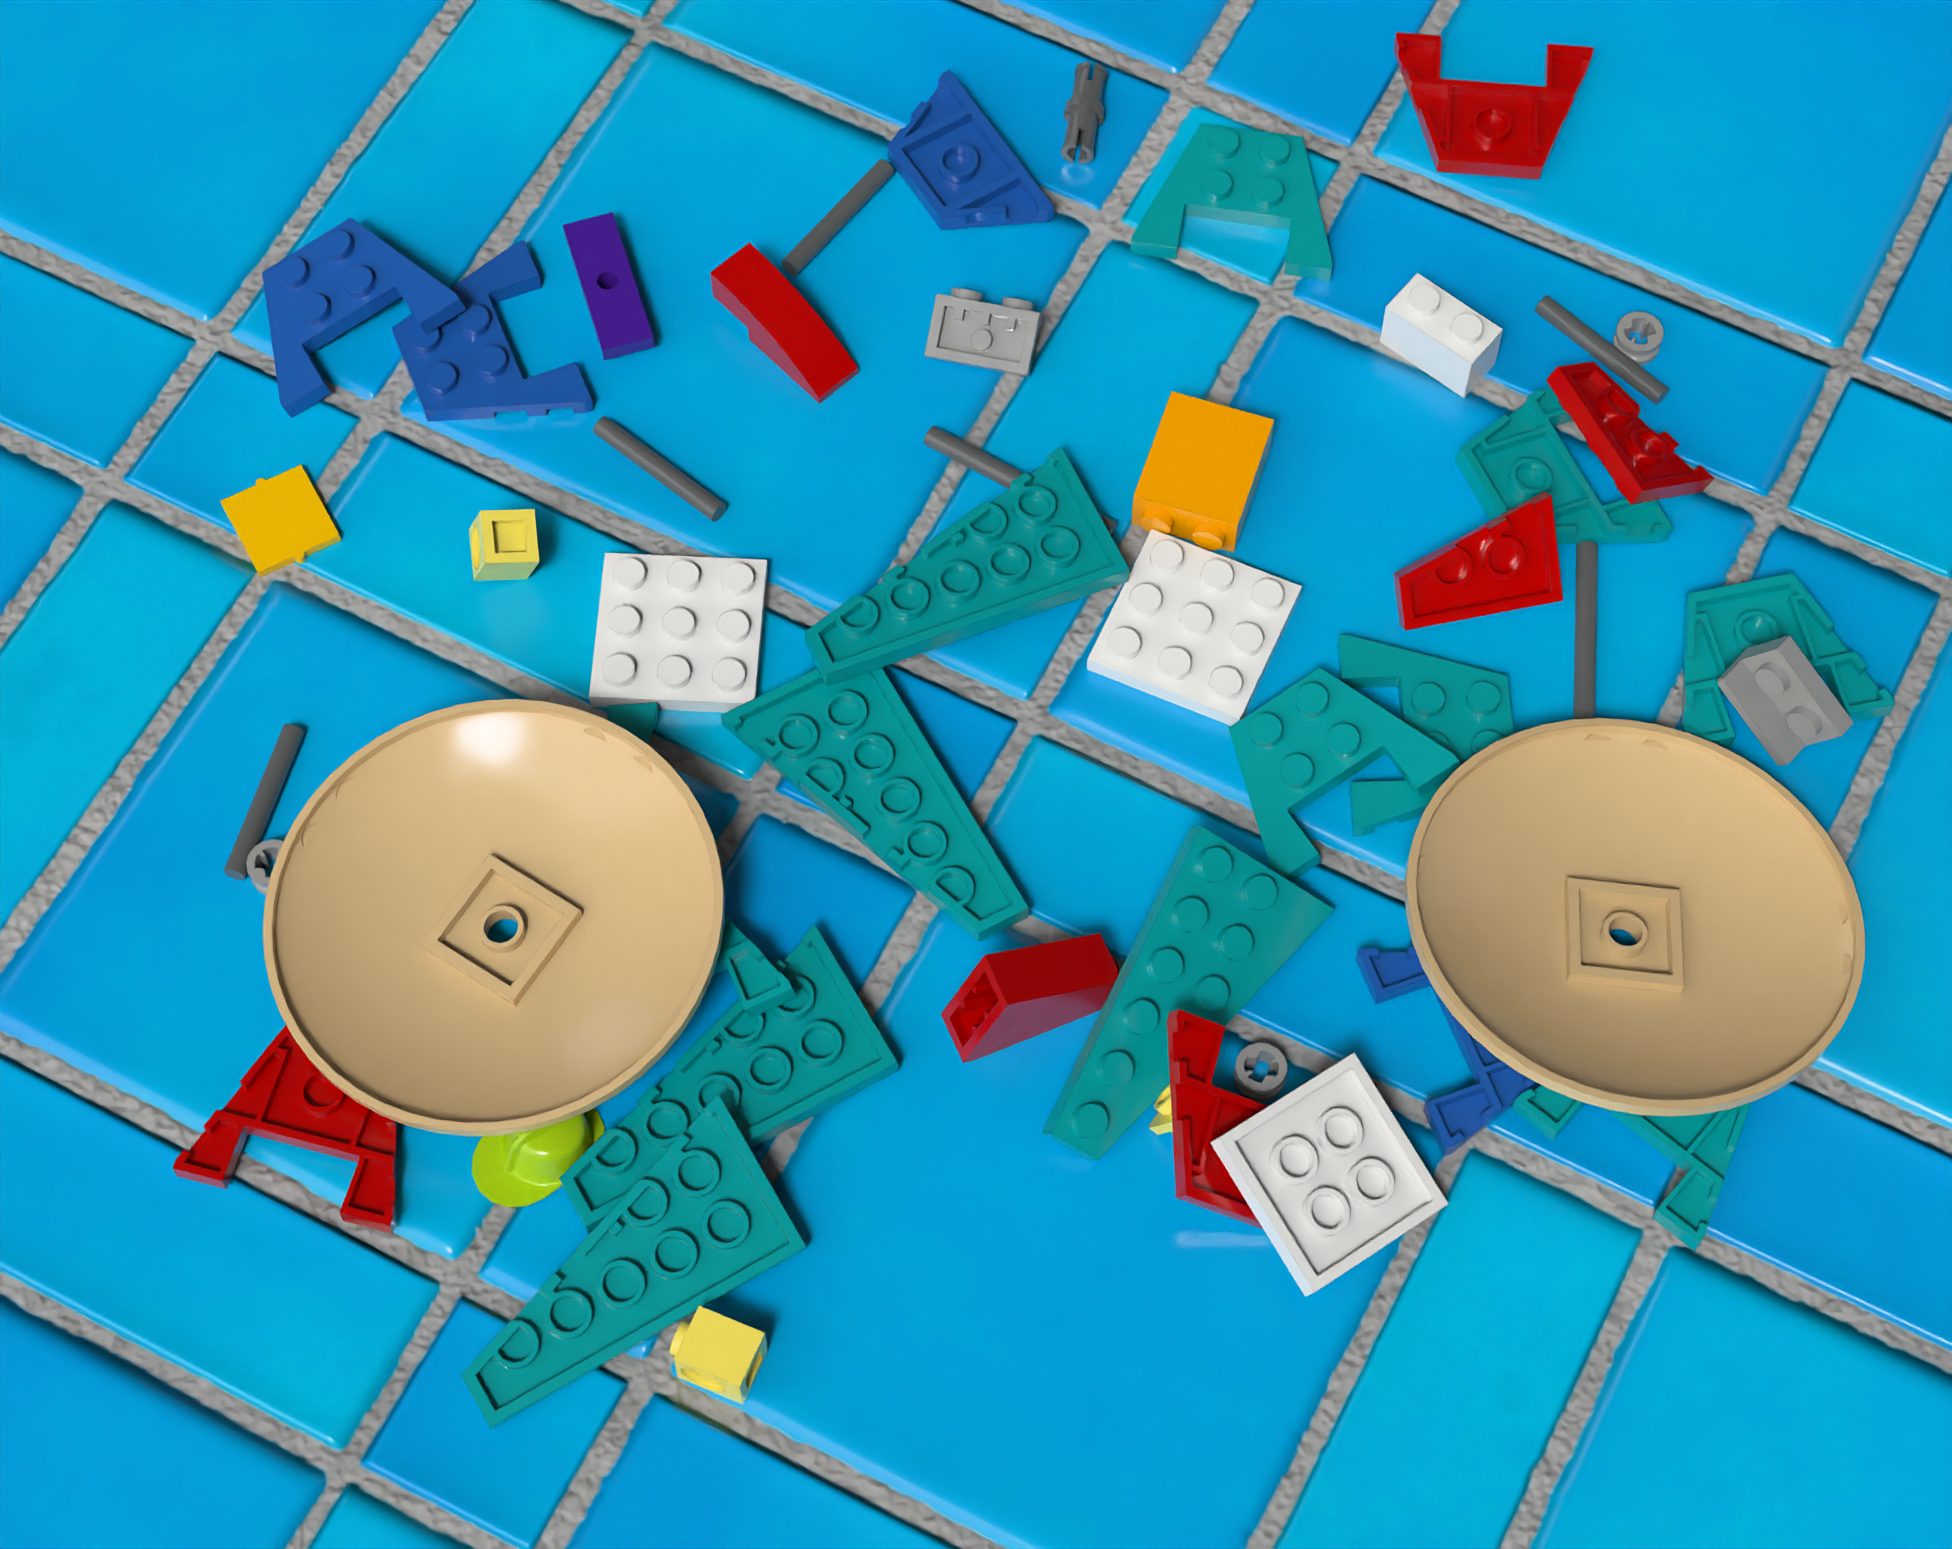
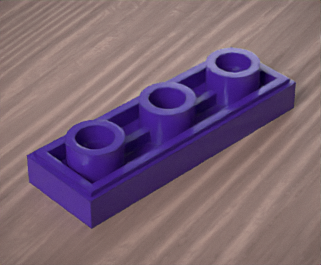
(608, 286)

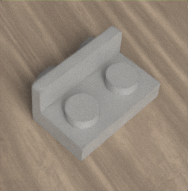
(983, 333)
(1783, 699)

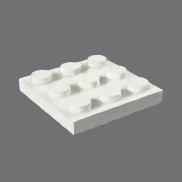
(1194, 628)
(679, 632)
(1329, 1174)

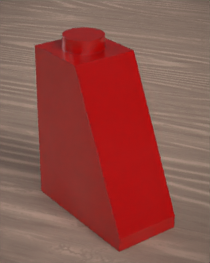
(1029, 993)

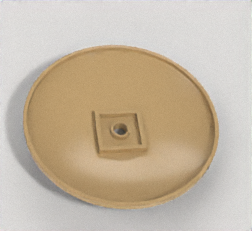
(473, 822)
(1649, 831)

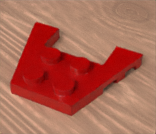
(1490, 124)
(297, 1105)
(1203, 1115)

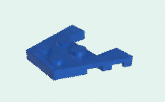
(332, 289)
(467, 364)
(1468, 1111)

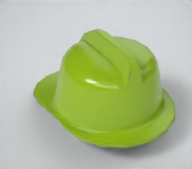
(529, 1164)

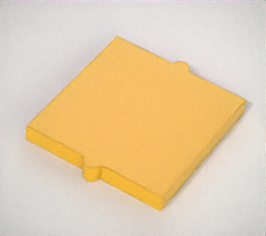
(280, 520)

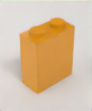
(1202, 472)

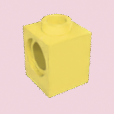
(504, 544)
(718, 1354)

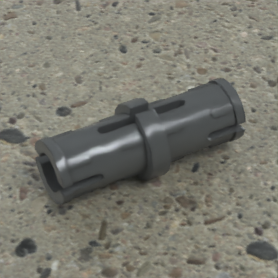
(1084, 112)

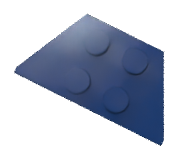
(963, 165)

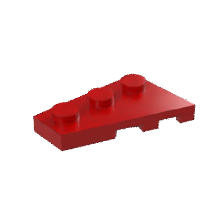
(1632, 453)
(1486, 571)

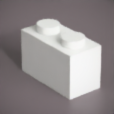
(1440, 335)

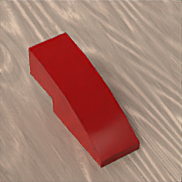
(782, 323)

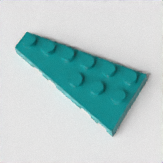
(989, 568)
(879, 779)
(1203, 950)
(763, 1067)
(671, 1244)

